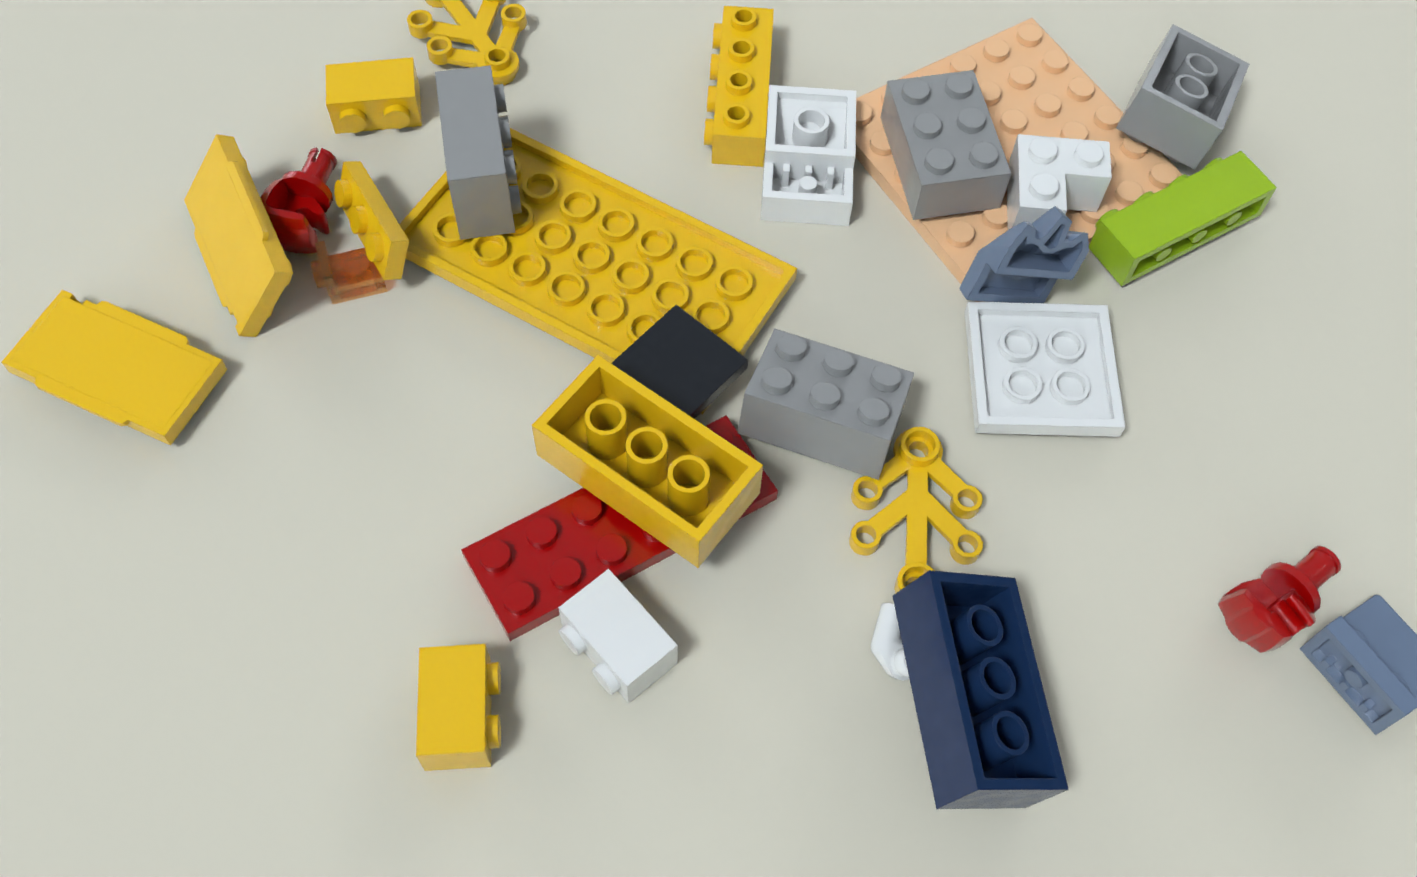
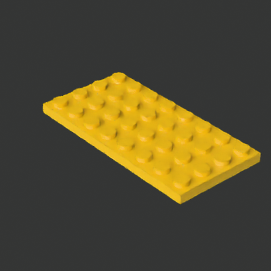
(598, 259)

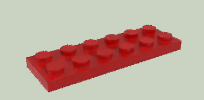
(567, 545)

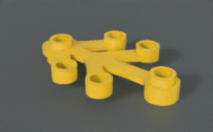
(472, 31)
(917, 505)

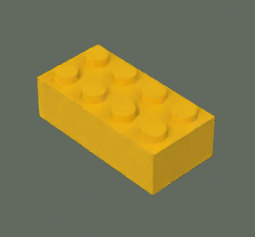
(648, 460)

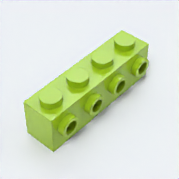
(1180, 217)

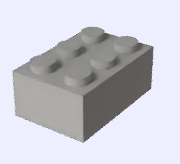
(1183, 97)
(944, 144)
(475, 152)
(824, 403)

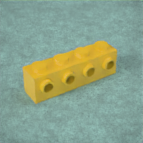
(741, 88)

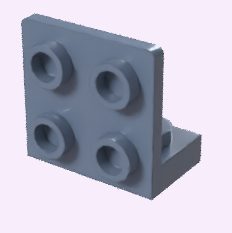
(1369, 662)

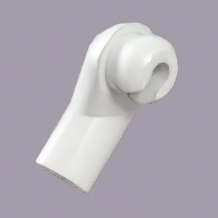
(887, 644)

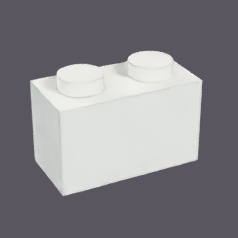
(617, 637)

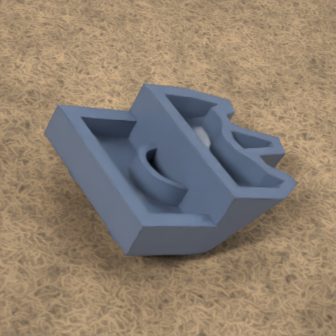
(1026, 261)

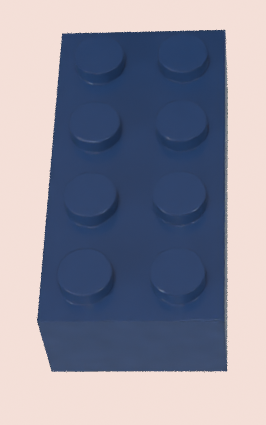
(978, 692)

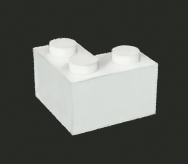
(1056, 173)

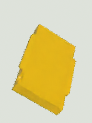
(237, 237)
(116, 366)

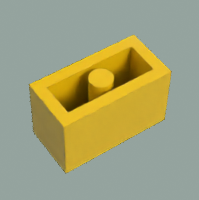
(373, 95)
(456, 707)

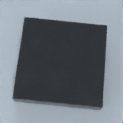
(682, 362)

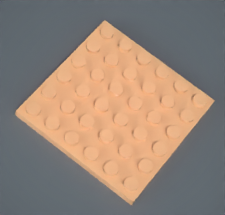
(1028, 91)

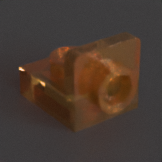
(346, 274)

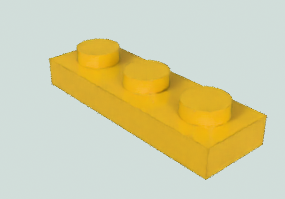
(371, 220)

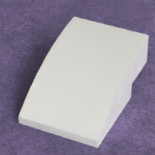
(809, 155)

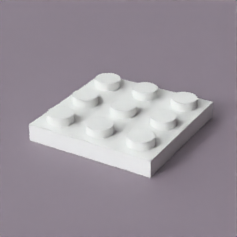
(1043, 369)

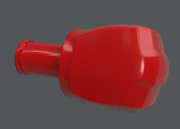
(300, 203)
(1280, 603)

